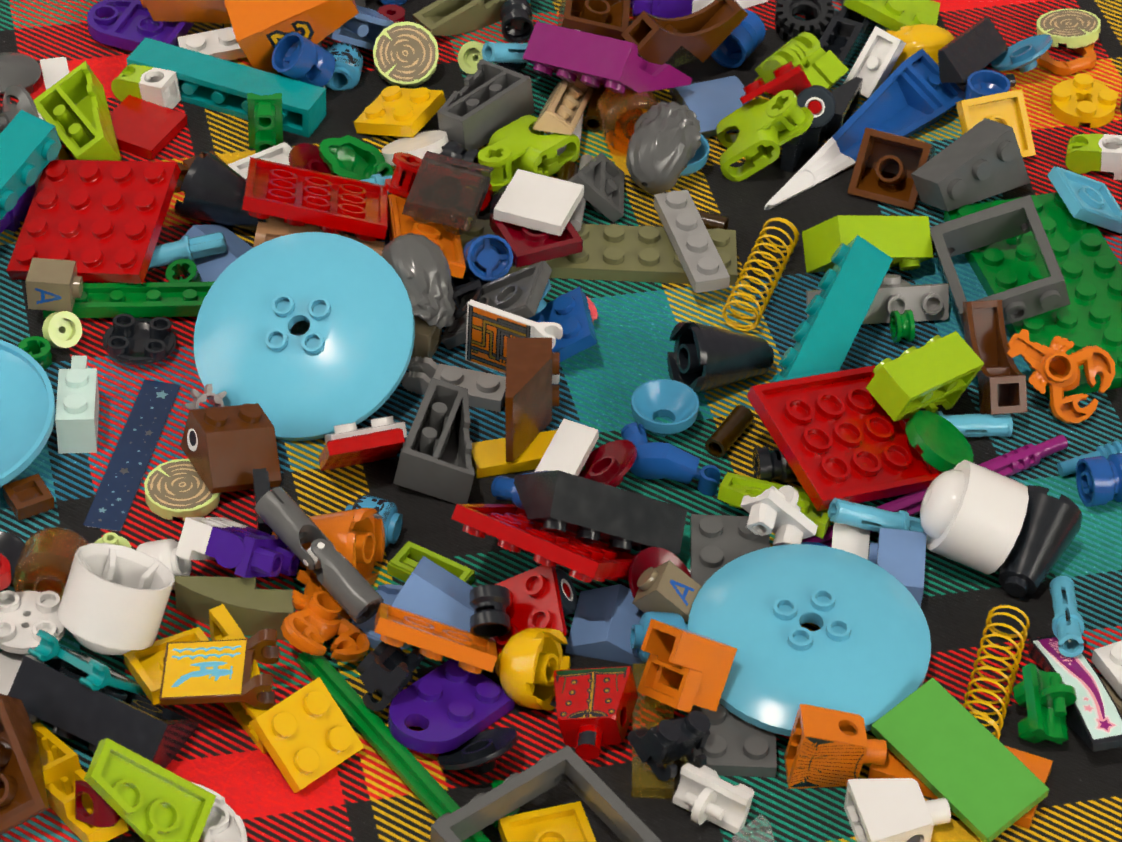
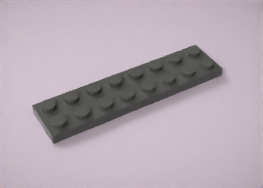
(733, 744)

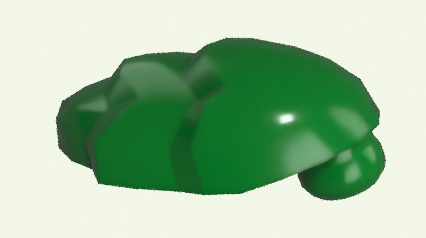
(353, 158)

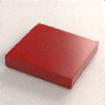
(145, 126)
(361, 449)

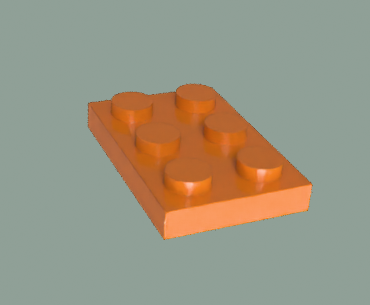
(435, 638)

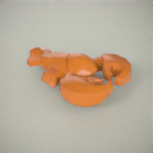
(1062, 373)
(321, 619)

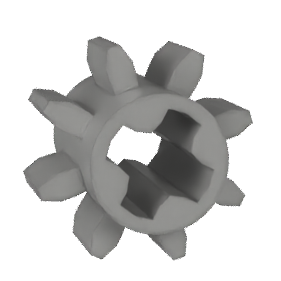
(214, 399)

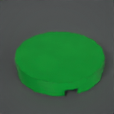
(939, 439)

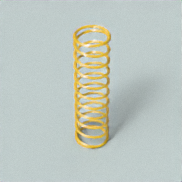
(789, 250)
(989, 625)

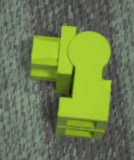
(819, 66)

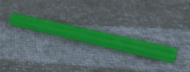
(380, 738)

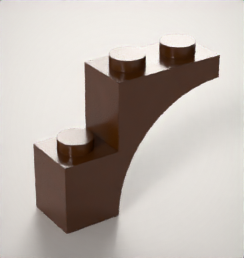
(697, 32)
(999, 380)

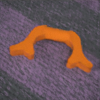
(1072, 66)

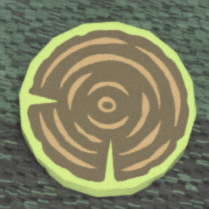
(1070, 27)
(405, 54)
(178, 491)

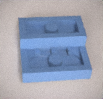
(711, 101)

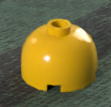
(529, 665)

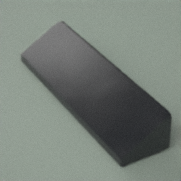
(970, 52)

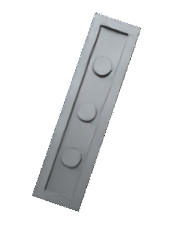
(691, 241)

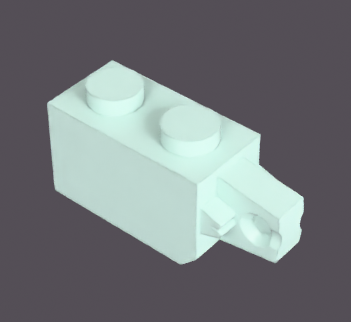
(77, 408)

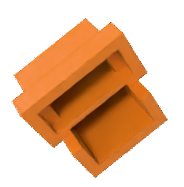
(684, 667)

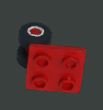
(787, 77)
(538, 601)

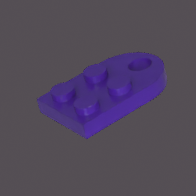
(128, 23)
(448, 706)

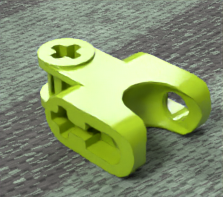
(762, 131)
(525, 149)

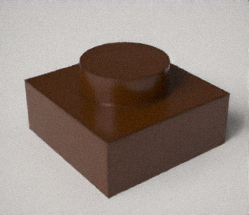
(28, 497)

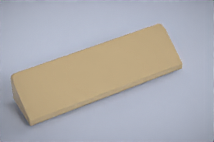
(564, 107)

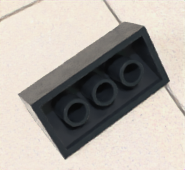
(600, 512)
(130, 719)

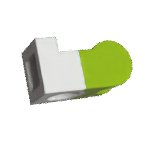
(149, 84)
(1095, 153)

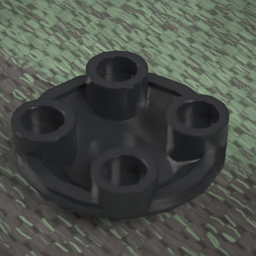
(139, 339)

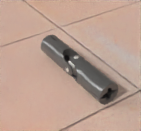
(330, 566)

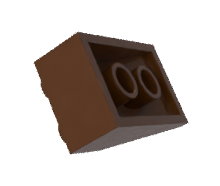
(529, 391)
(21, 770)

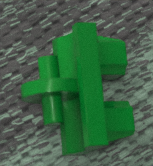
(264, 121)
(1045, 703)

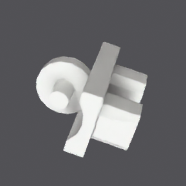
(778, 513)
(713, 798)

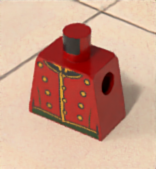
(594, 707)

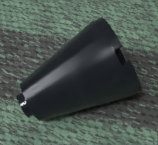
(215, 194)
(715, 357)
(1044, 537)

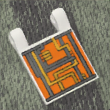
(488, 334)

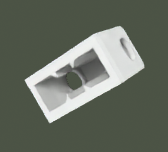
(892, 810)

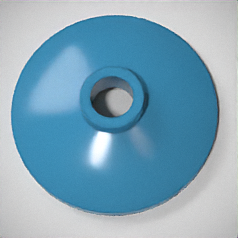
(1023, 54)

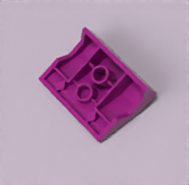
(597, 61)

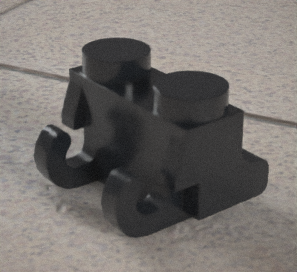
(387, 672)
(672, 741)

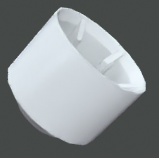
(973, 515)
(115, 598)

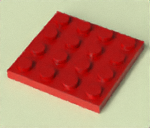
(316, 199)
(98, 216)
(840, 438)
(517, 532)

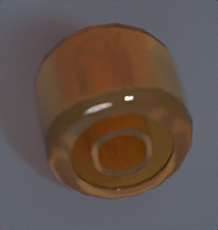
(619, 113)
(47, 560)

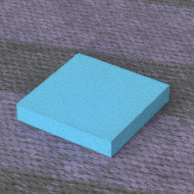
(1087, 199)

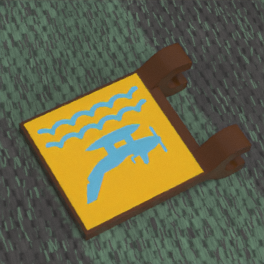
(220, 671)

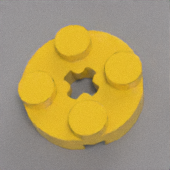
(1083, 101)

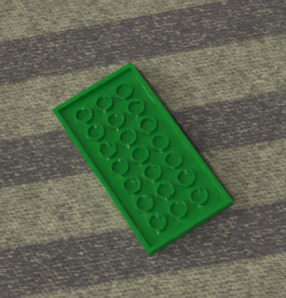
(1089, 273)

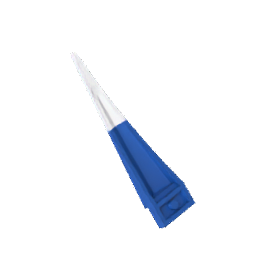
(901, 106)

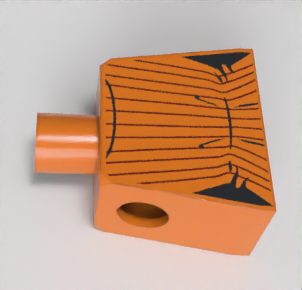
(829, 748)

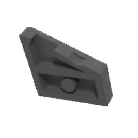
(603, 186)

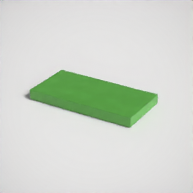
(960, 760)

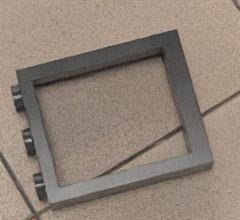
(991, 227)

